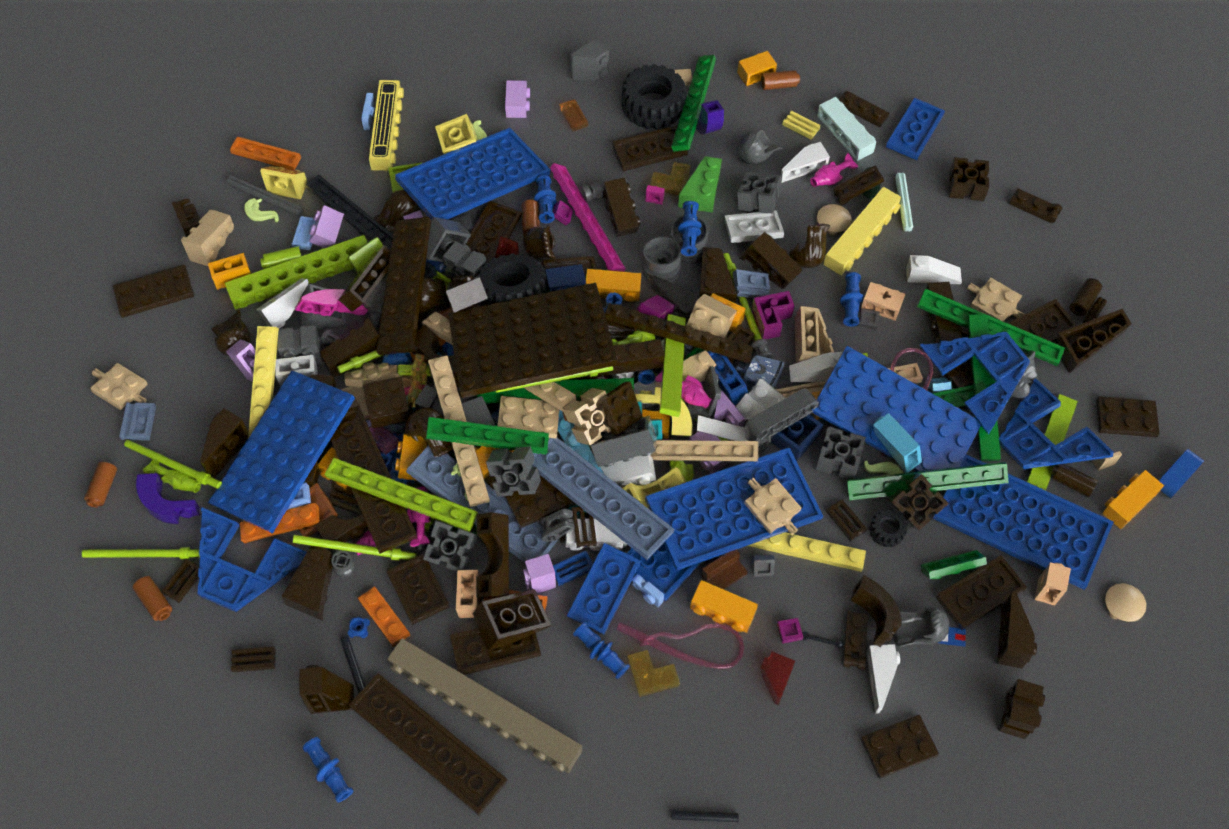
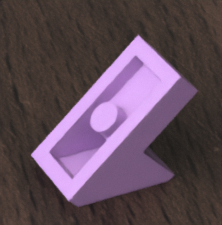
(727, 410)

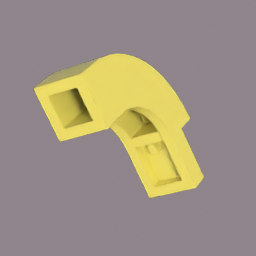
(680, 425)
(667, 481)

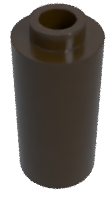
(1085, 297)
(1074, 479)

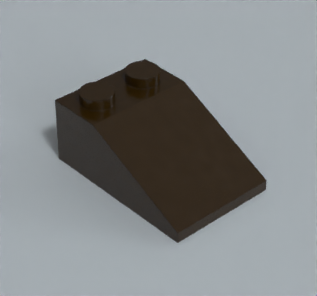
(224, 440)
(510, 618)
(1015, 634)

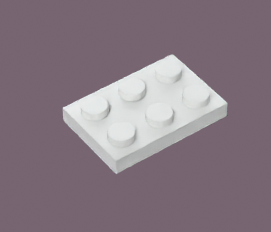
(752, 225)

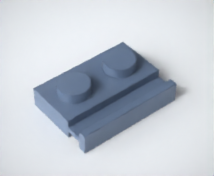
(751, 284)
(137, 421)

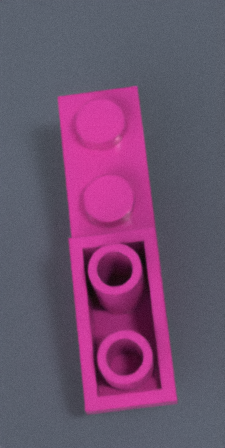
(325, 303)

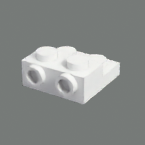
(758, 400)

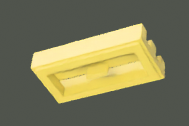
(803, 123)

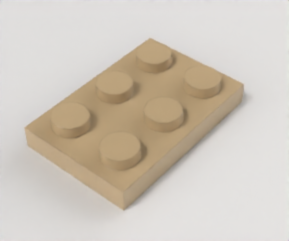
(528, 415)

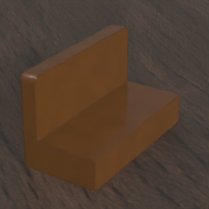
(724, 570)

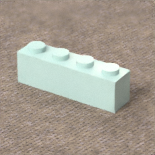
(846, 128)

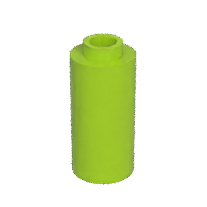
(278, 257)

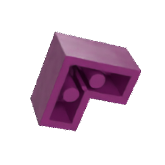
(770, 311)

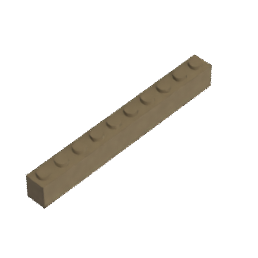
(485, 705)

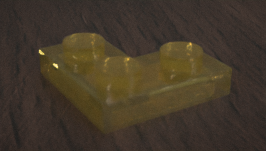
(675, 182)
(419, 377)
(649, 679)

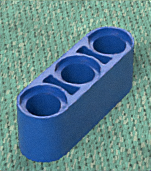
(1180, 472)

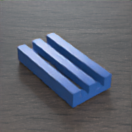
(560, 581)

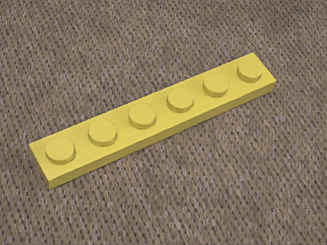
(263, 373)
(814, 550)

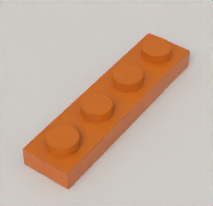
(265, 153)
(292, 520)

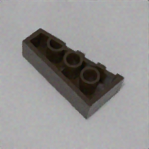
(1090, 338)

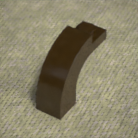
(880, 606)

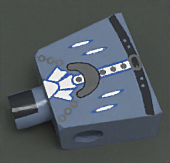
(761, 368)

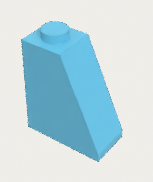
(898, 442)

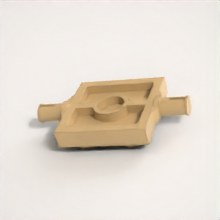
(996, 300)
(370, 373)
(119, 386)
(772, 506)

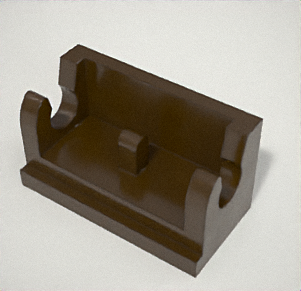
(187, 215)

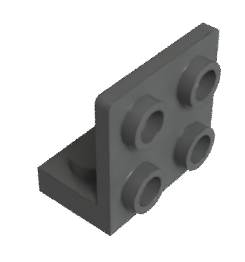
(711, 388)

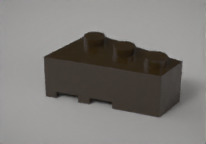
(715, 275)
(356, 344)
(310, 583)

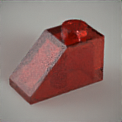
(776, 674)

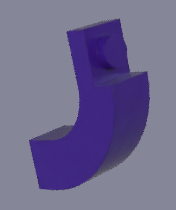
(710, 118)
(150, 493)

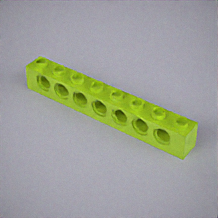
(277, 278)

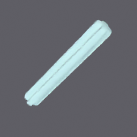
(905, 210)

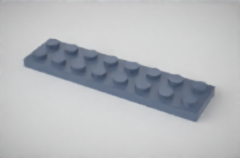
(437, 477)
(602, 498)

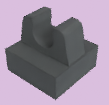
(763, 565)

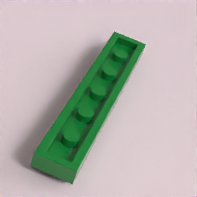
(486, 435)

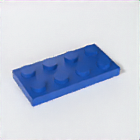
(915, 129)
(604, 588)

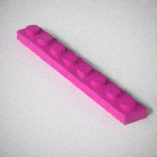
(587, 218)

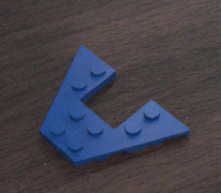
(998, 356)
(1033, 449)
(228, 583)

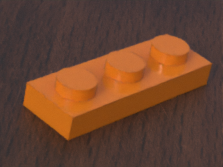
(383, 616)

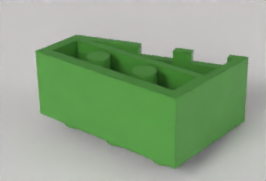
(702, 185)

